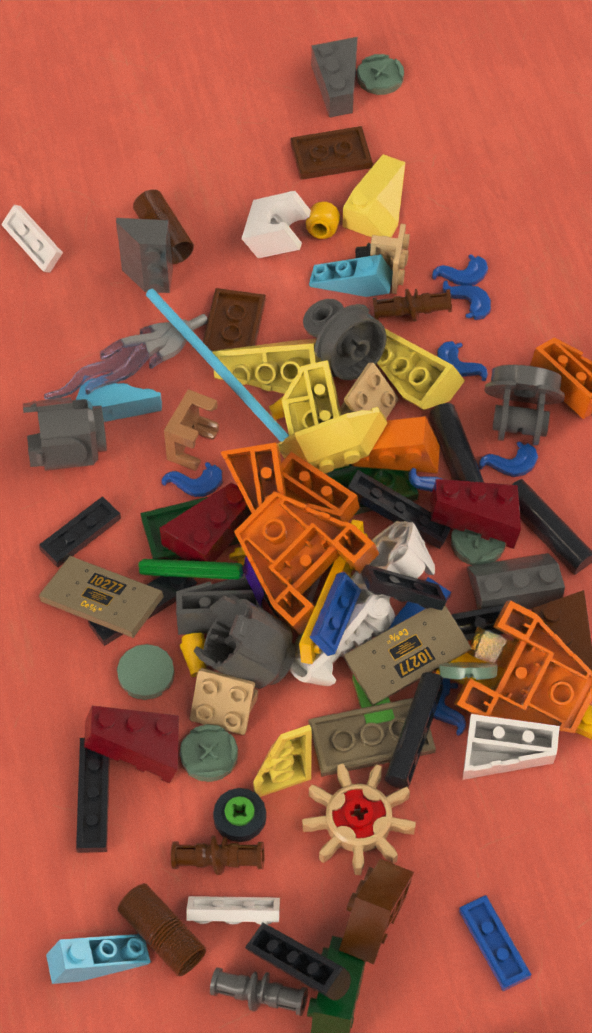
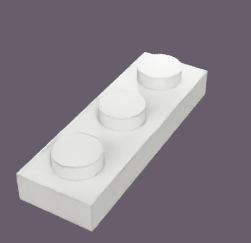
(32, 238)
(233, 909)

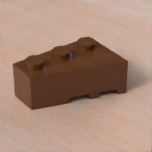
(570, 622)
(374, 909)

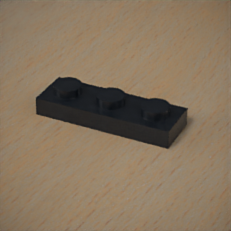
(80, 531)
(403, 587)

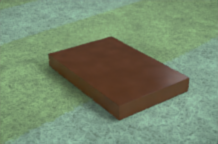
(331, 152)
(234, 319)

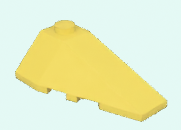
(376, 200)
(268, 365)
(418, 373)
(286, 762)

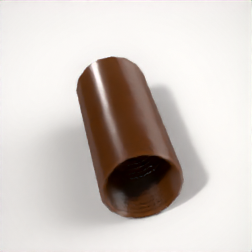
(154, 206)
(158, 928)

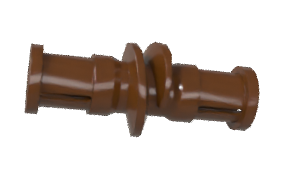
(412, 305)
(217, 855)

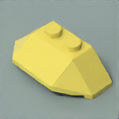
(311, 398)
(337, 440)

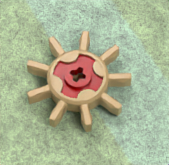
(344, 825)

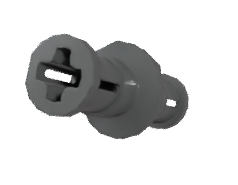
(258, 991)

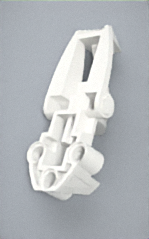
(399, 551)

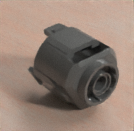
(68, 435)
(248, 643)

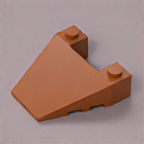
(293, 548)
(540, 680)

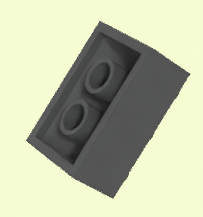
(146, 252)
(523, 580)

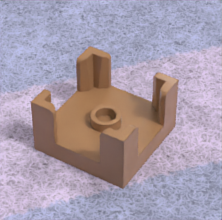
(186, 426)

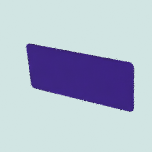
(253, 581)

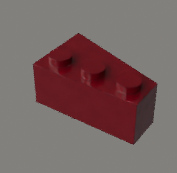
(478, 507)
(207, 527)
(135, 737)

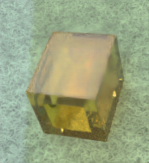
(491, 647)

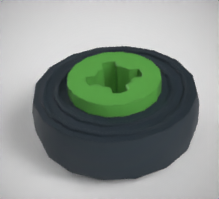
(244, 825)

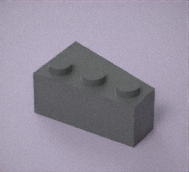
(335, 73)
(194, 603)

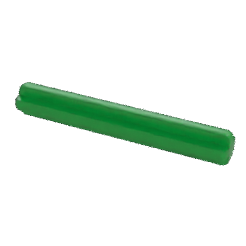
(192, 569)

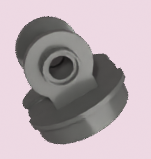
(345, 336)
(523, 385)

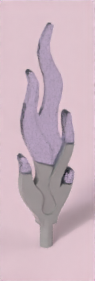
(156, 340)

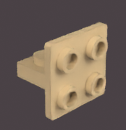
(394, 254)
(369, 392)
(223, 701)

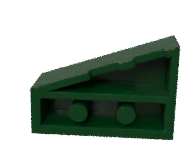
(337, 1015)

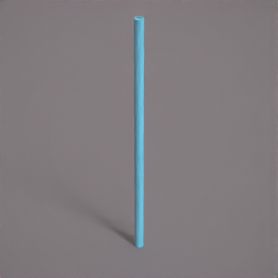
(217, 365)

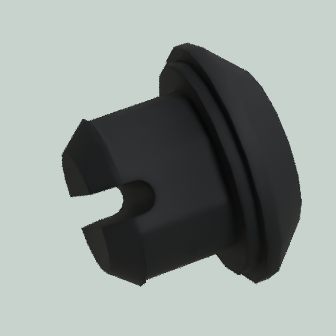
(363, 251)

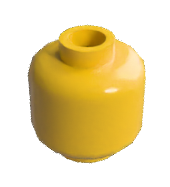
(323, 220)

